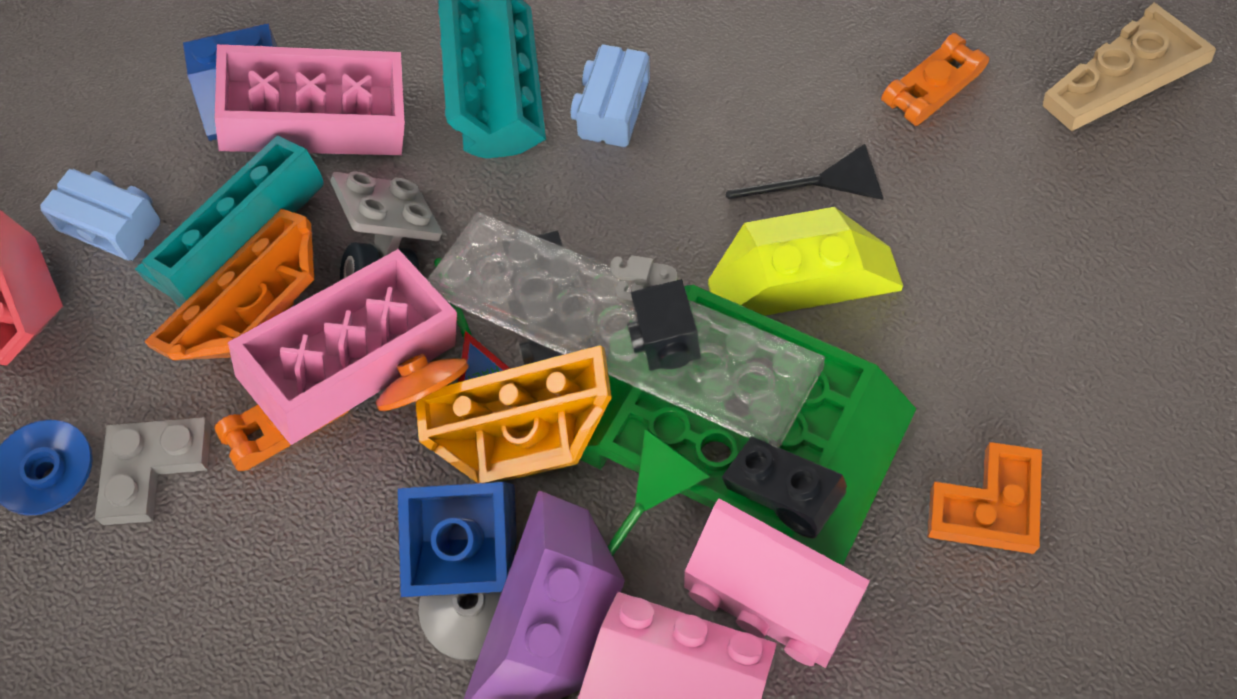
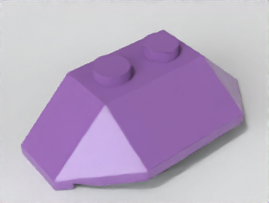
(548, 607)

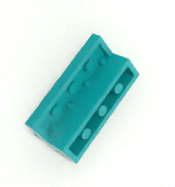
(491, 76)
(271, 181)

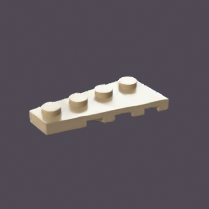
(1133, 65)

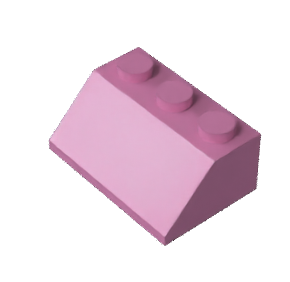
(773, 584)
(673, 655)

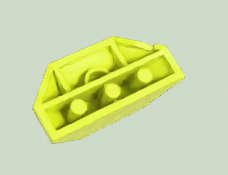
(804, 263)

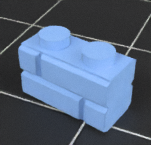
(611, 95)
(101, 213)

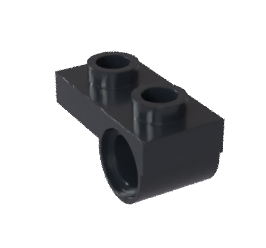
(792, 486)

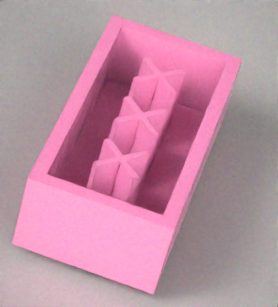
(311, 97)
(342, 345)

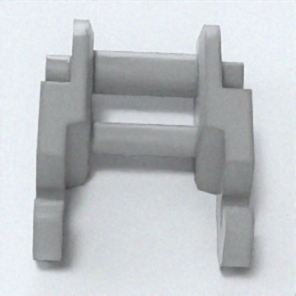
(641, 272)

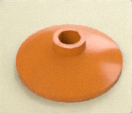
(419, 380)

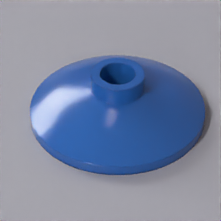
(34, 451)

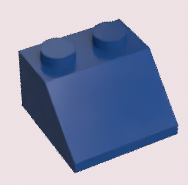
(201, 66)
(456, 538)

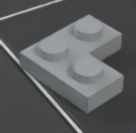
(137, 455)

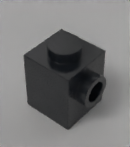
(664, 326)

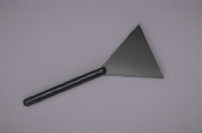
(850, 174)

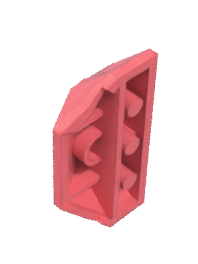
(26, 289)

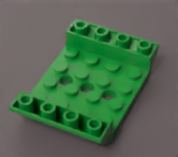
(845, 424)

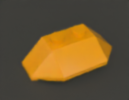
(518, 417)

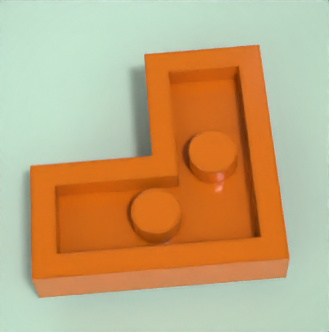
(1002, 512)

